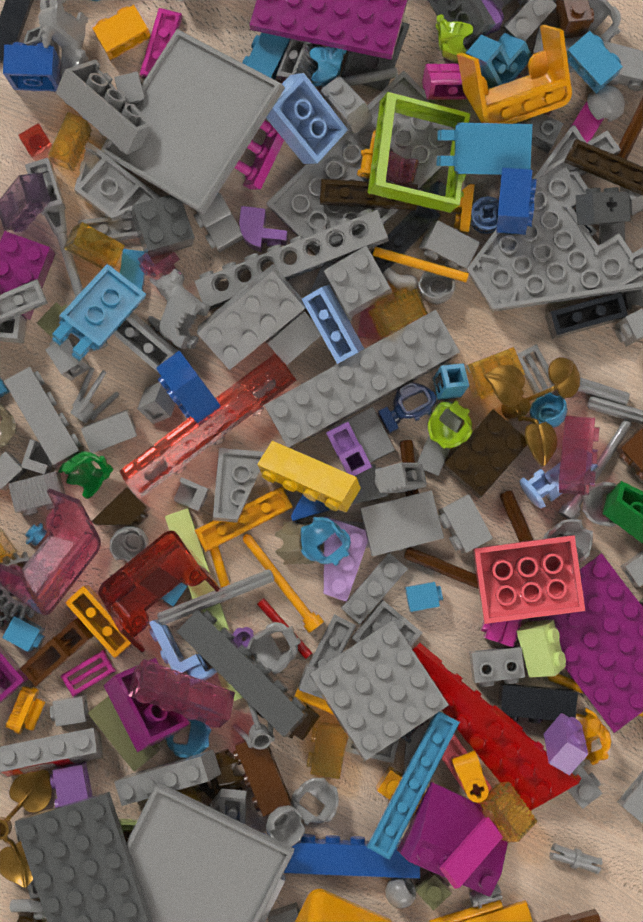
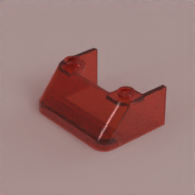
(149, 579)

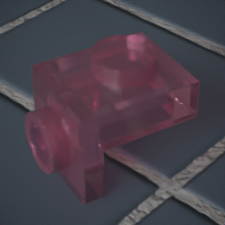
(164, 266)

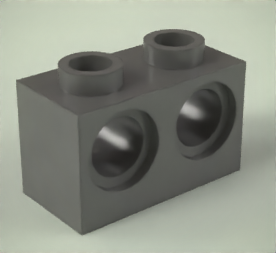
(544, 131)

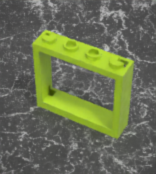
(422, 110)

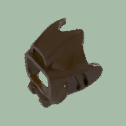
(226, 779)

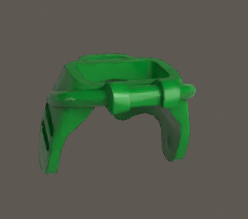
(85, 474)

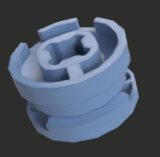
(485, 214)

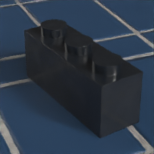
(586, 315)
(536, 702)

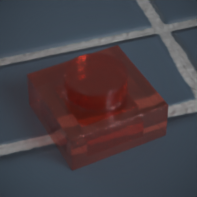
(35, 140)

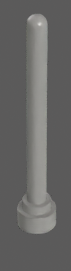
(572, 508)

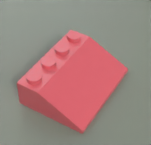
(529, 579)

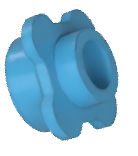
(35, 534)

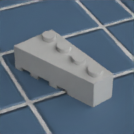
(103, 106)

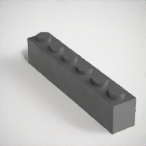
(243, 673)

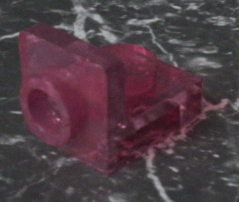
(401, 169)

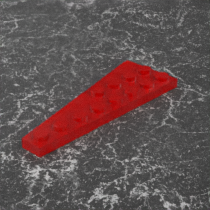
(497, 738)

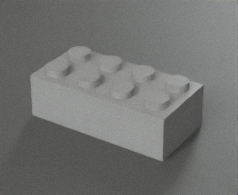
(251, 317)

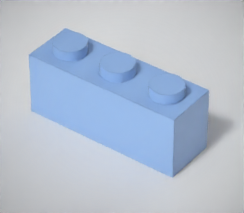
(332, 323)

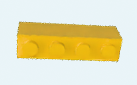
(309, 477)

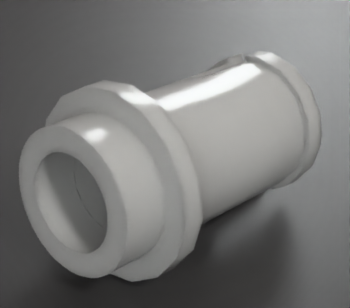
(479, 899)

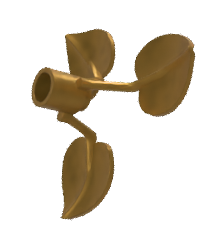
(508, 385)
(34, 794)

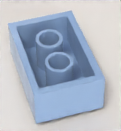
(305, 120)

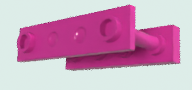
(265, 157)

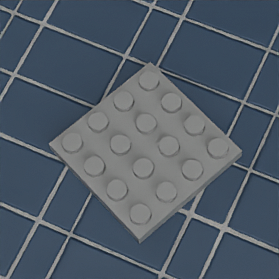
(378, 690)

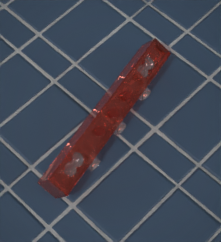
(190, 439)

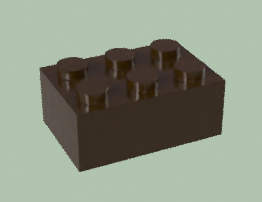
(486, 453)

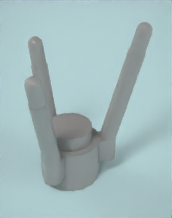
(82, 406)
(259, 734)

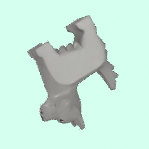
(64, 30)
(179, 312)

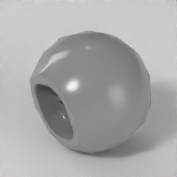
(400, 892)

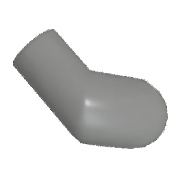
(400, 281)
(28, 905)

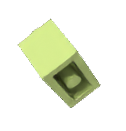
(541, 648)

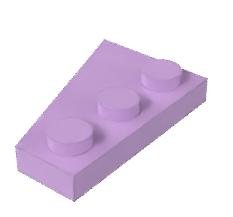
(340, 578)

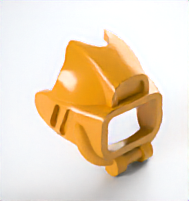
(593, 730)

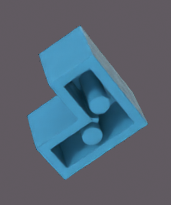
(501, 59)

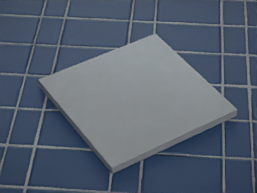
(201, 120)
(202, 862)

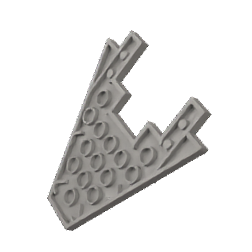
(556, 255)

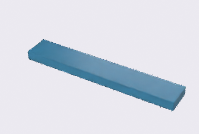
(412, 785)

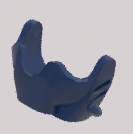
(407, 391)

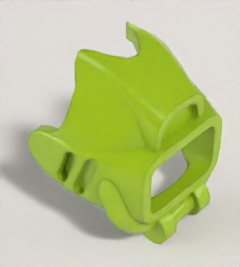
(451, 37)
(444, 435)

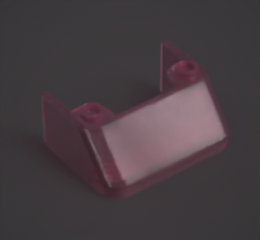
(59, 558)

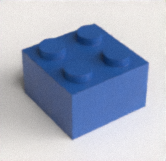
(32, 67)
(516, 201)
(186, 388)

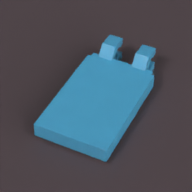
(487, 147)
(98, 311)

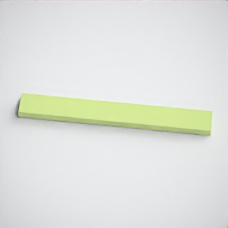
(183, 525)

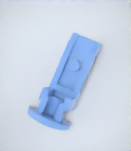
(543, 485)
(171, 654)

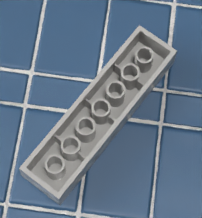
(362, 379)

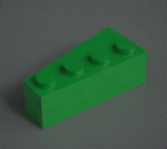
(625, 509)

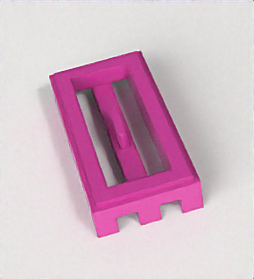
(106, 662)

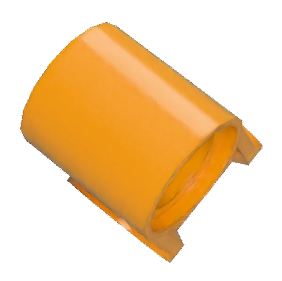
(470, 772)

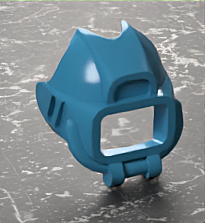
(328, 66)
(317, 533)
(197, 740)

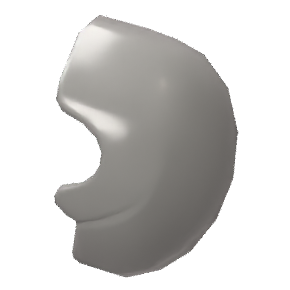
(606, 103)
(436, 288)
(128, 543)
(285, 825)

